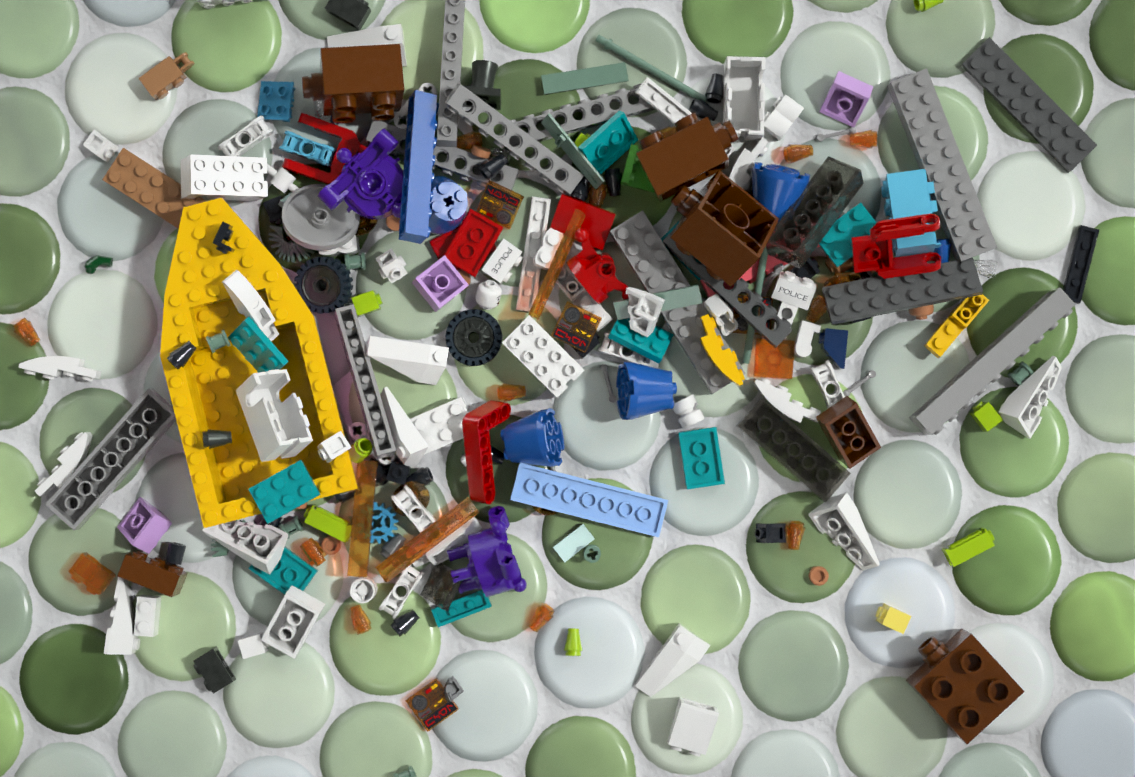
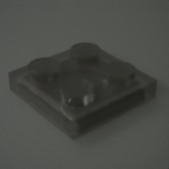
(440, 586)

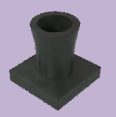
(482, 83)

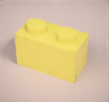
(892, 618)

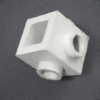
(391, 266)

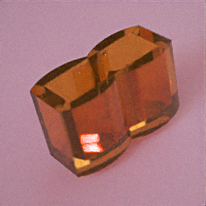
(91, 573)

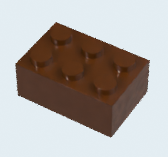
(848, 432)
(153, 573)

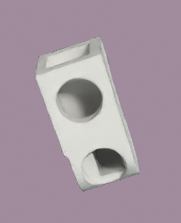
(786, 311)
(804, 337)

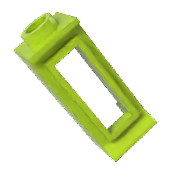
(328, 523)
(969, 547)

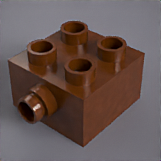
(358, 82)
(687, 155)
(722, 227)
(963, 684)

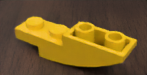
(955, 324)
(722, 359)

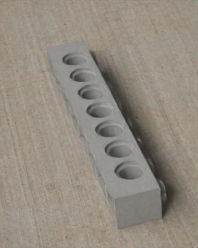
(450, 70)
(589, 119)
(453, 154)
(570, 177)
(364, 382)

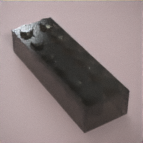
(814, 212)
(793, 449)

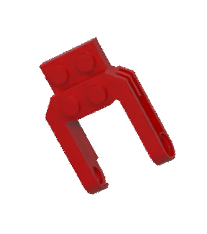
(348, 141)
(876, 252)

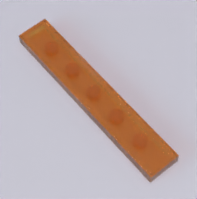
(556, 265)
(362, 519)
(427, 540)

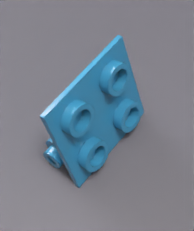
(276, 100)

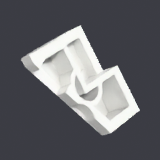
(643, 310)

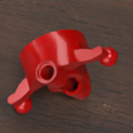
(589, 270)

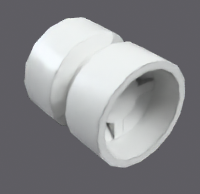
(688, 412)
(363, 589)

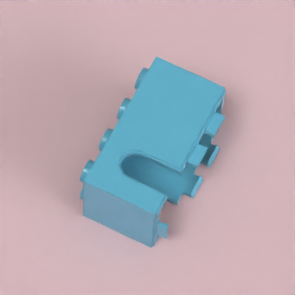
(908, 196)

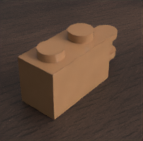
(166, 76)

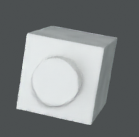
(252, 645)

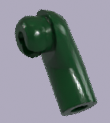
(96, 261)

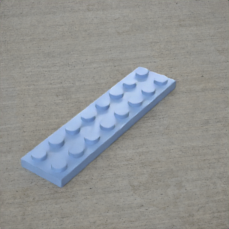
(589, 499)

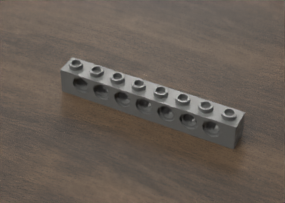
(758, 323)

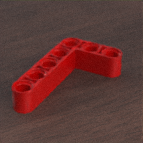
(478, 448)

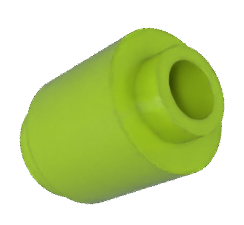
(360, 450)

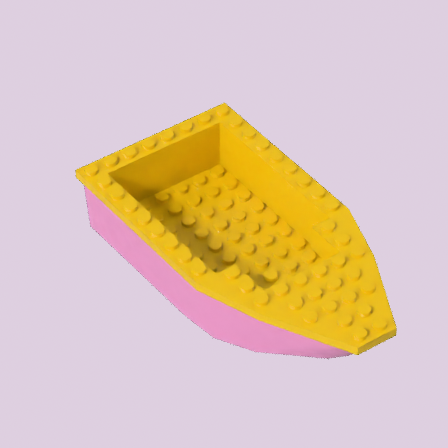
(206, 386)

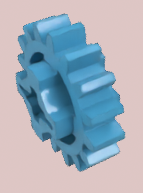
(384, 528)

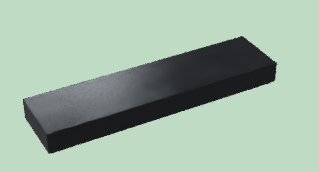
(1080, 262)

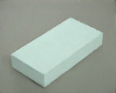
(573, 543)

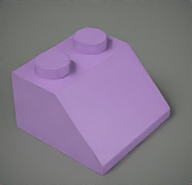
(846, 99)
(440, 283)
(144, 525)

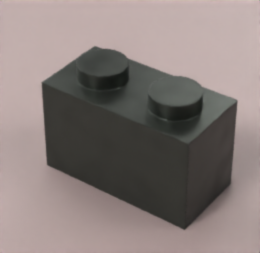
(349, 11)
(214, 670)

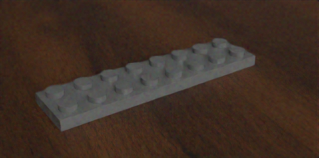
(1029, 105)
(883, 296)

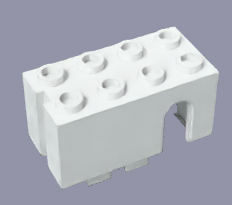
(744, 95)
(223, 177)
(543, 356)
(274, 425)

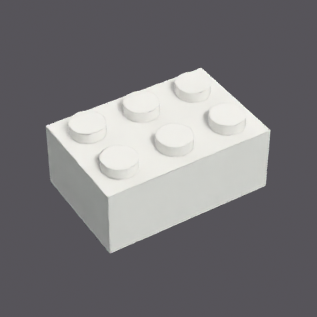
(442, 424)
(293, 621)

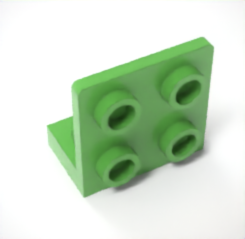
(634, 174)

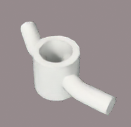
(282, 179)

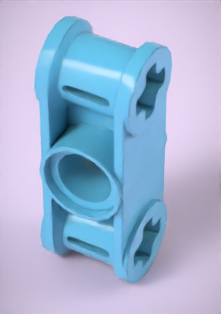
(297, 144)

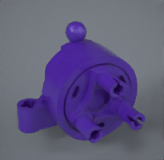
(368, 180)
(490, 559)

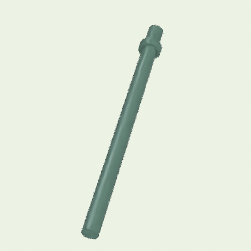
(648, 67)
(758, 288)

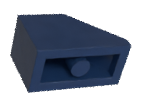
(834, 345)

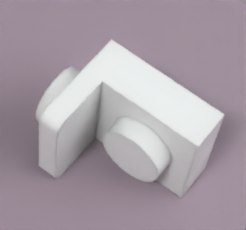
(100, 146)
(333, 447)

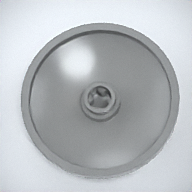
(314, 224)

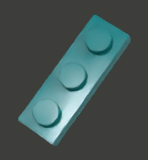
(461, 608)

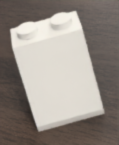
(692, 726)

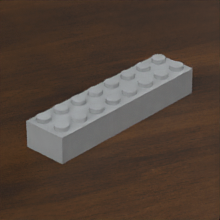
(112, 459)

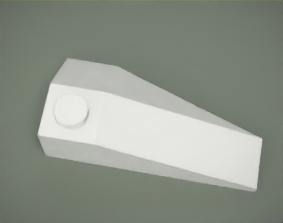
(373, 36)
(415, 360)
(1024, 405)
(407, 440)
(844, 525)
(254, 543)
(120, 636)
(675, 657)

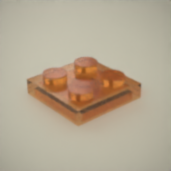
(774, 362)

